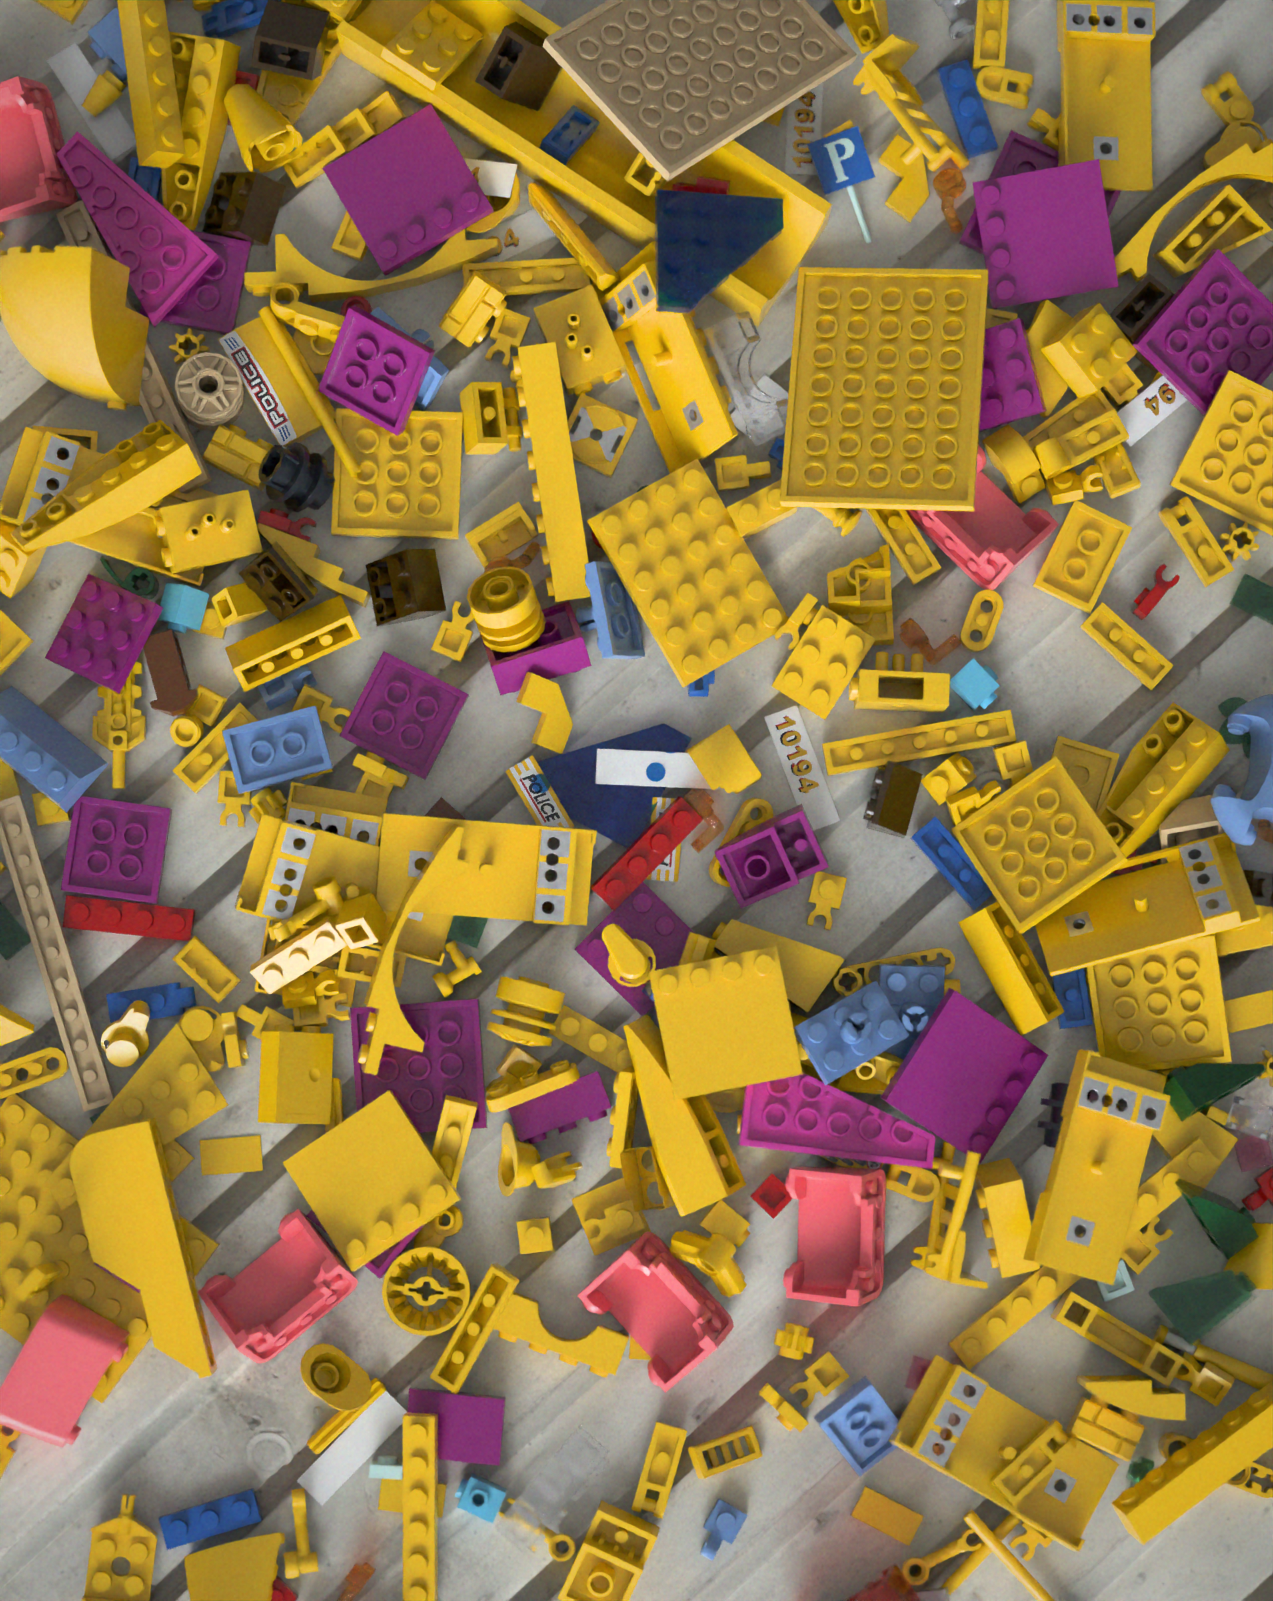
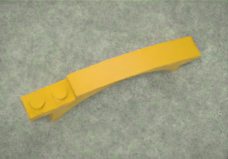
(1237, 165)
(325, 286)
(388, 1022)

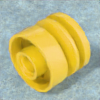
(506, 609)
(526, 1009)

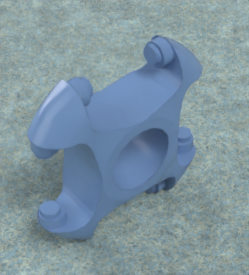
(1257, 797)

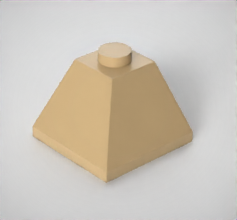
(1189, 822)

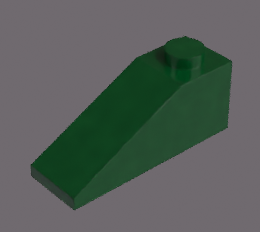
(1206, 1084)
(1222, 1221)

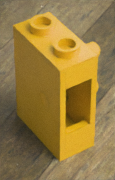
(582, 339)
(208, 531)
(899, 688)
(295, 1076)

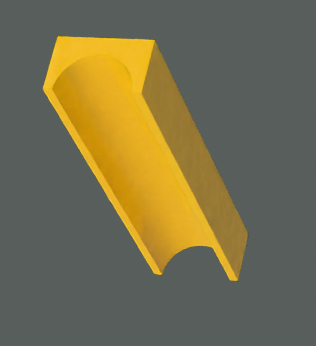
(596, 173)

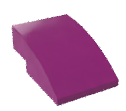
(771, 856)
(467, 1423)

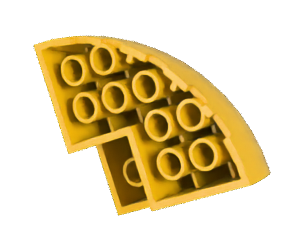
(73, 321)

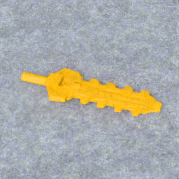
(119, 724)

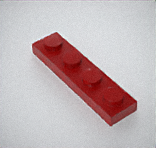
(646, 853)
(128, 918)

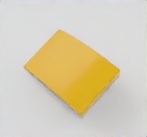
(1137, 1395)
(610, 1556)

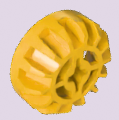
(396, 1287)

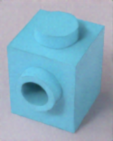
(183, 607)
(975, 684)
(480, 1497)

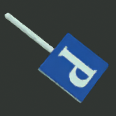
(841, 163)

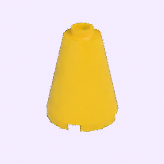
(260, 130)

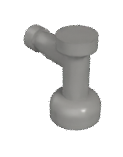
(959, 25)

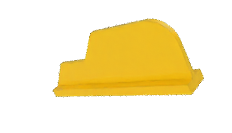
(139, 1234)

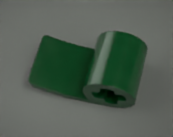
(130, 582)

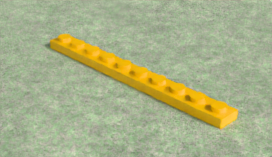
(1049, 1283)

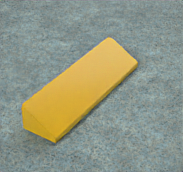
(572, 236)
(474, 1328)

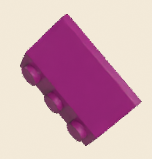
(554, 654)

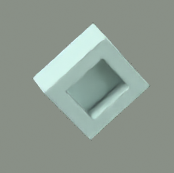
(1121, 1285)
(386, 1468)

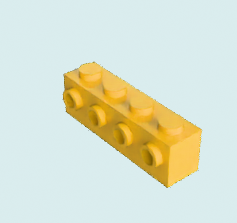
(292, 643)
(1011, 968)

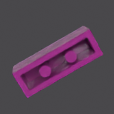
(561, 1108)

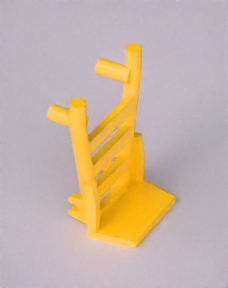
(884, 76)
(946, 1252)

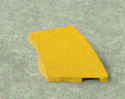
(1045, 324)
(864, 594)
(1256, 1257)
(234, 1570)

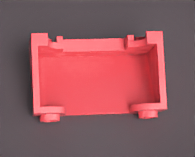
(29, 140)
(992, 537)
(838, 1234)
(280, 1290)
(660, 1308)
(59, 1371)

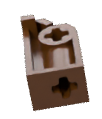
(169, 674)

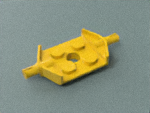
(125, 1538)

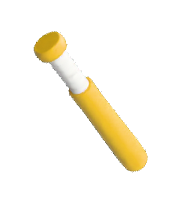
(1238, 1369)

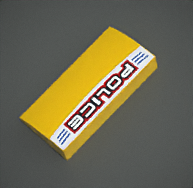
(273, 383)

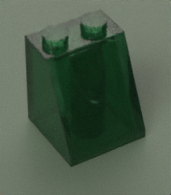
(1204, 1303)

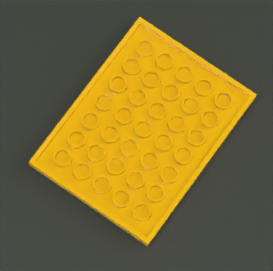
(885, 388)
(40, 1232)

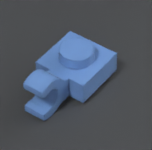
(284, 687)
(723, 1524)

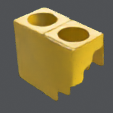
(725, 761)
(638, 1189)

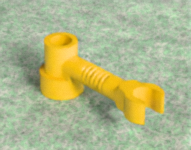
(328, 900)
(553, 1540)
(942, 1554)
(301, 1560)

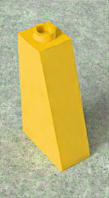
(803, 967)
(1179, 1134)

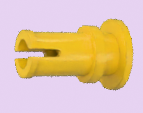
(841, 518)

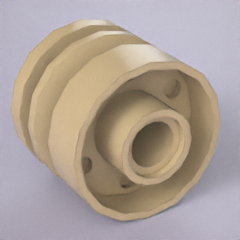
(204, 374)

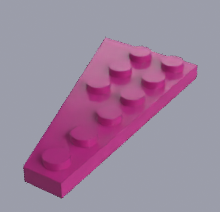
(139, 231)
(821, 1120)

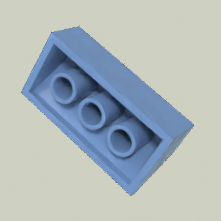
(45, 751)

